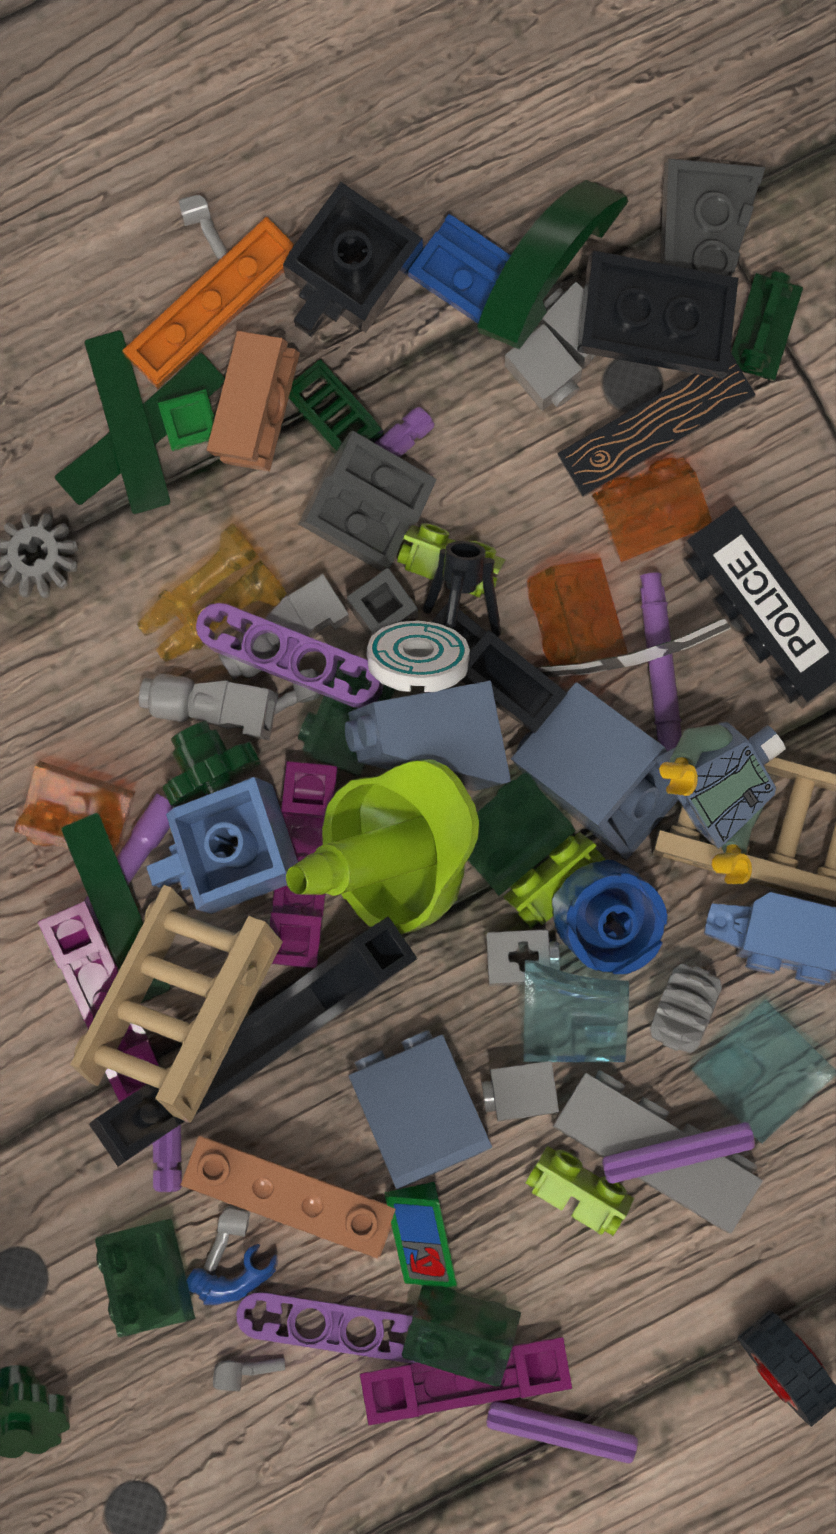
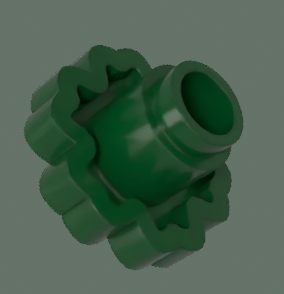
(206, 764)
(28, 1414)

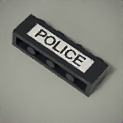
(765, 605)

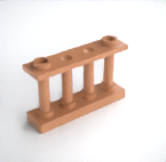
(288, 1196)

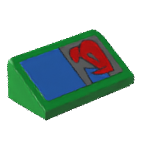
(421, 1236)

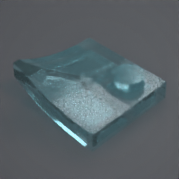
(573, 1017)
(763, 1071)

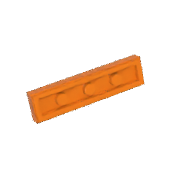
(210, 303)

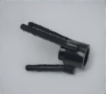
(464, 568)

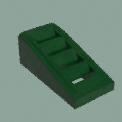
(370, 428)

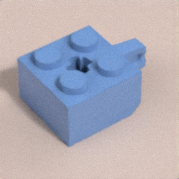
(202, 838)
(779, 934)

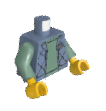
(723, 787)

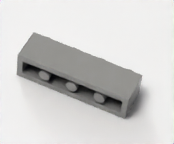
(614, 1124)

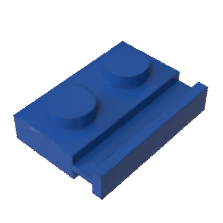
(459, 267)

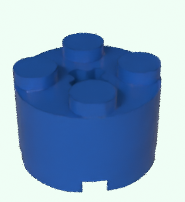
(637, 914)

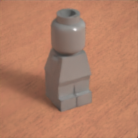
(303, 611)
(216, 702)

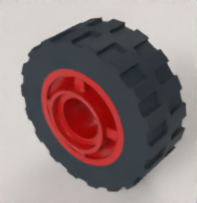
(790, 1367)

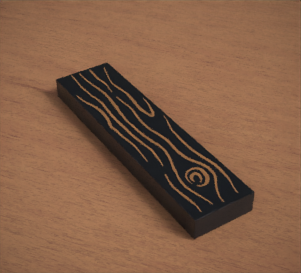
(653, 427)

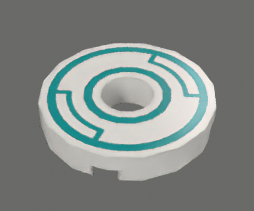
(418, 656)

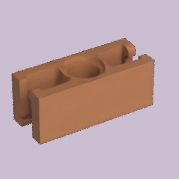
(253, 401)

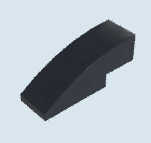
(516, 684)

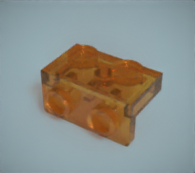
(652, 507)
(576, 613)
(64, 796)

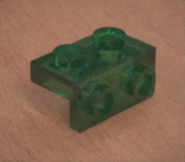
(325, 731)
(516, 833)
(144, 1278)
(461, 1334)

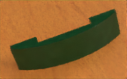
(541, 258)

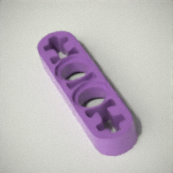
(286, 661)
(336, 1321)

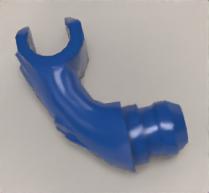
(221, 1290)

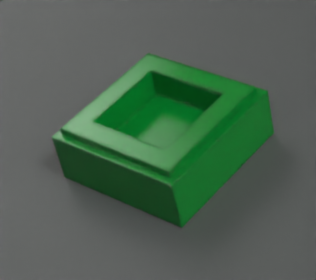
(187, 420)

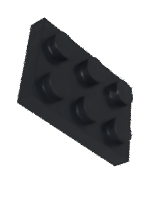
(657, 314)

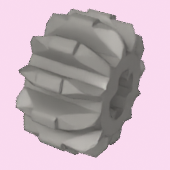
(43, 570)
(686, 1008)

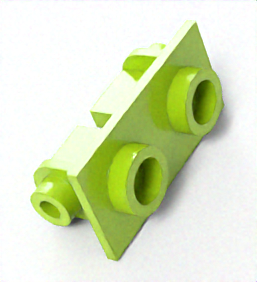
(423, 555)
(535, 890)
(562, 1175)

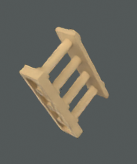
(780, 869)
(216, 1024)

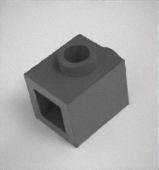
(381, 603)

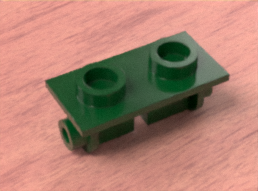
(766, 324)

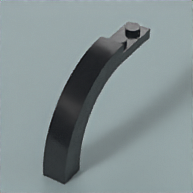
(267, 1034)

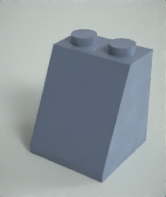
(448, 725)
(598, 770)
(418, 1109)

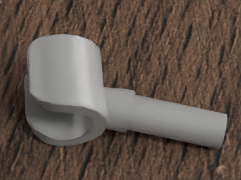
(196, 210)
(299, 694)
(233, 1222)
(229, 1373)

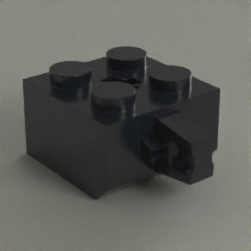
(356, 289)

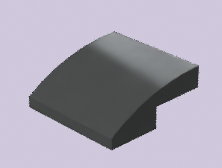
(367, 501)

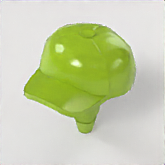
(394, 845)

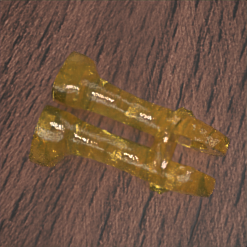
(254, 585)

